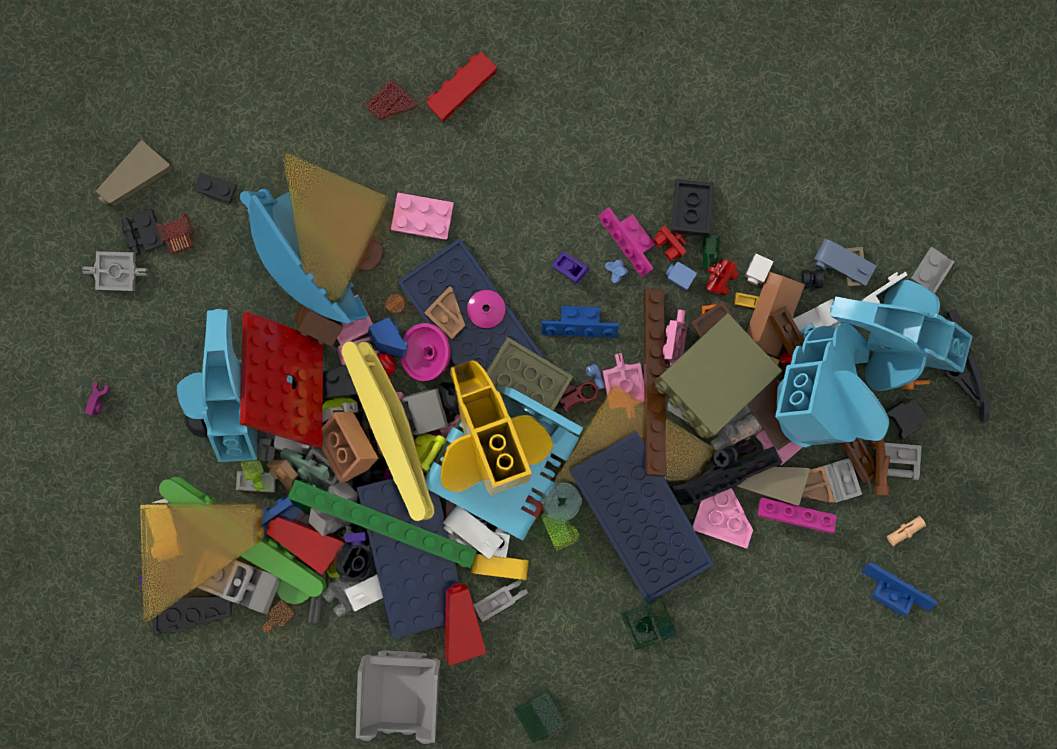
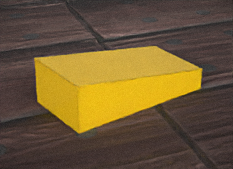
(745, 300)

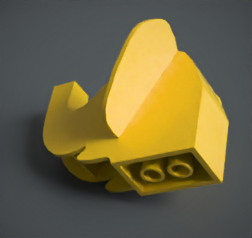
(494, 445)

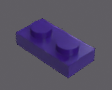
(356, 538)

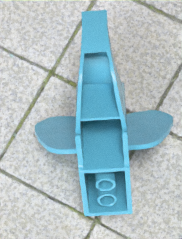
(905, 335)
(217, 393)
(823, 395)

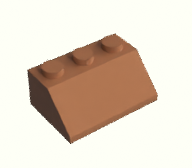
(346, 446)

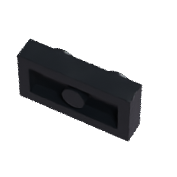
(215, 187)

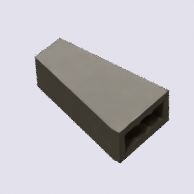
(134, 173)
(779, 483)

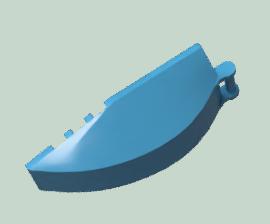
(278, 249)

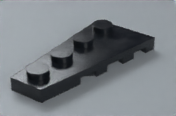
(337, 383)
(191, 611)

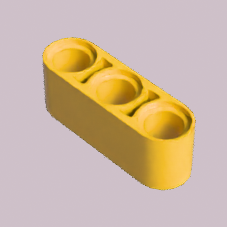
(500, 567)

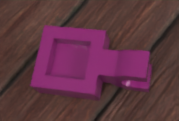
(94, 403)

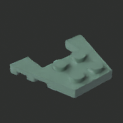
(306, 470)

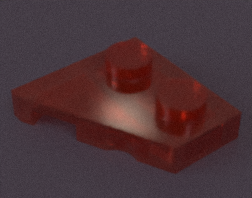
(390, 101)

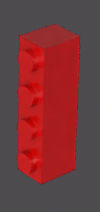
(461, 86)

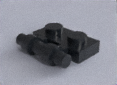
(147, 229)

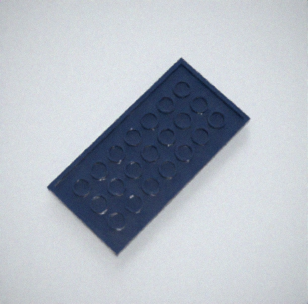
(459, 270)
(641, 518)
(408, 577)

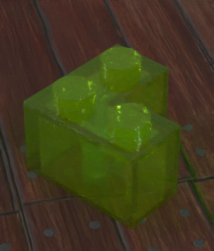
(560, 532)

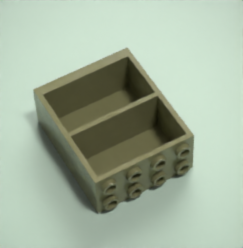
(717, 376)

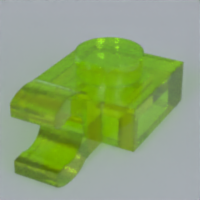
(253, 470)

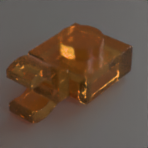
(279, 615)

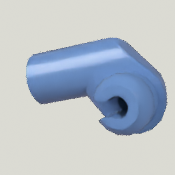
(597, 375)

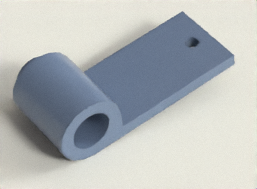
(844, 261)

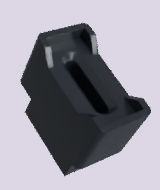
(907, 417)

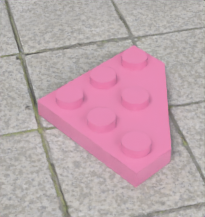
(723, 519)

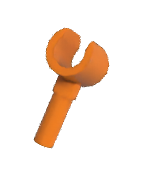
(910, 386)

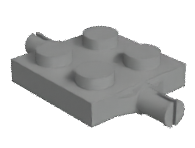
(115, 271)

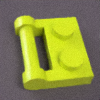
(428, 448)

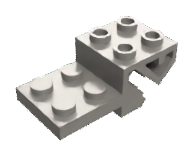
(244, 586)

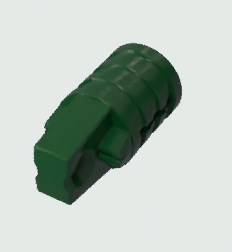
(710, 251)

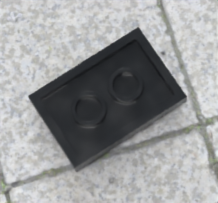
(692, 208)

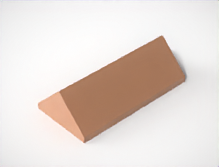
(775, 294)

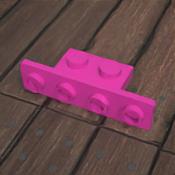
(630, 238)
(797, 515)

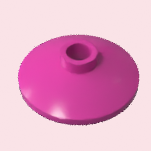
(482, 318)

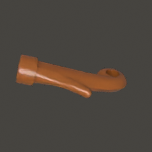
(882, 461)

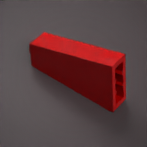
(306, 542)
(462, 630)

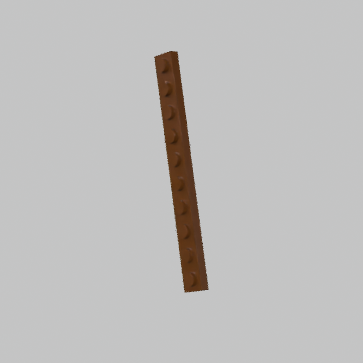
(653, 367)
(855, 449)

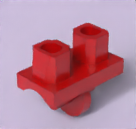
(676, 249)
(720, 275)

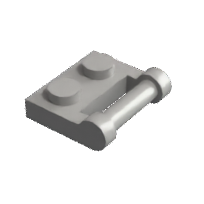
(904, 455)

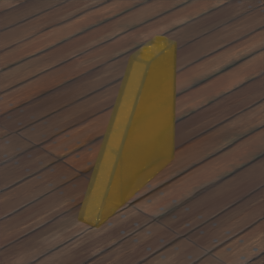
(331, 223)
(624, 414)
(190, 545)

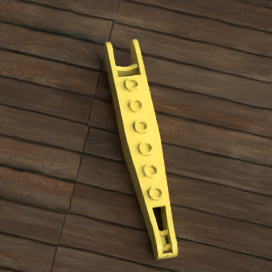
(389, 426)

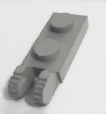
(498, 601)

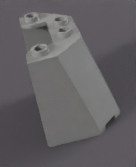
(398, 695)

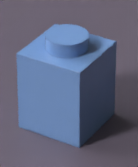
(680, 276)

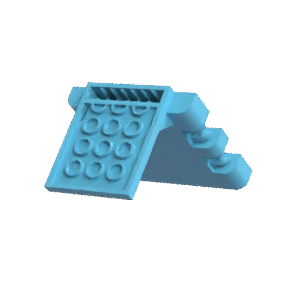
(505, 507)

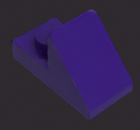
(570, 267)

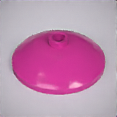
(418, 360)

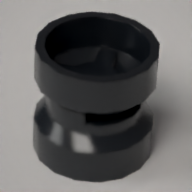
(812, 278)

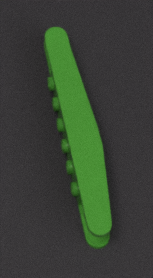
(265, 554)

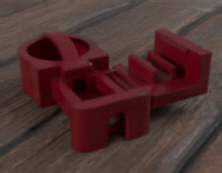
(573, 397)

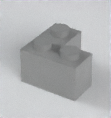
(327, 523)

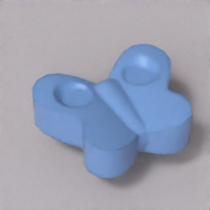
(617, 270)

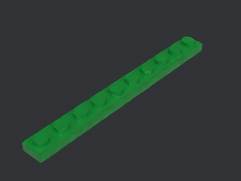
(382, 523)

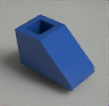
(387, 339)

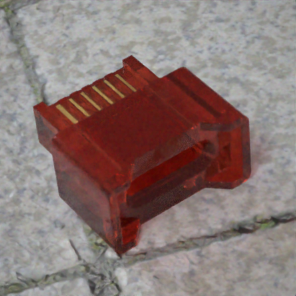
(177, 234)

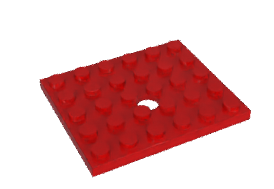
(266, 398)

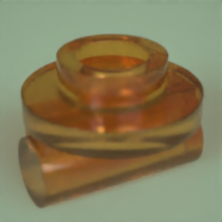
(395, 303)

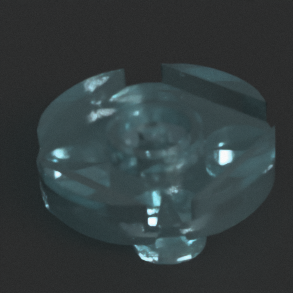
(572, 501)

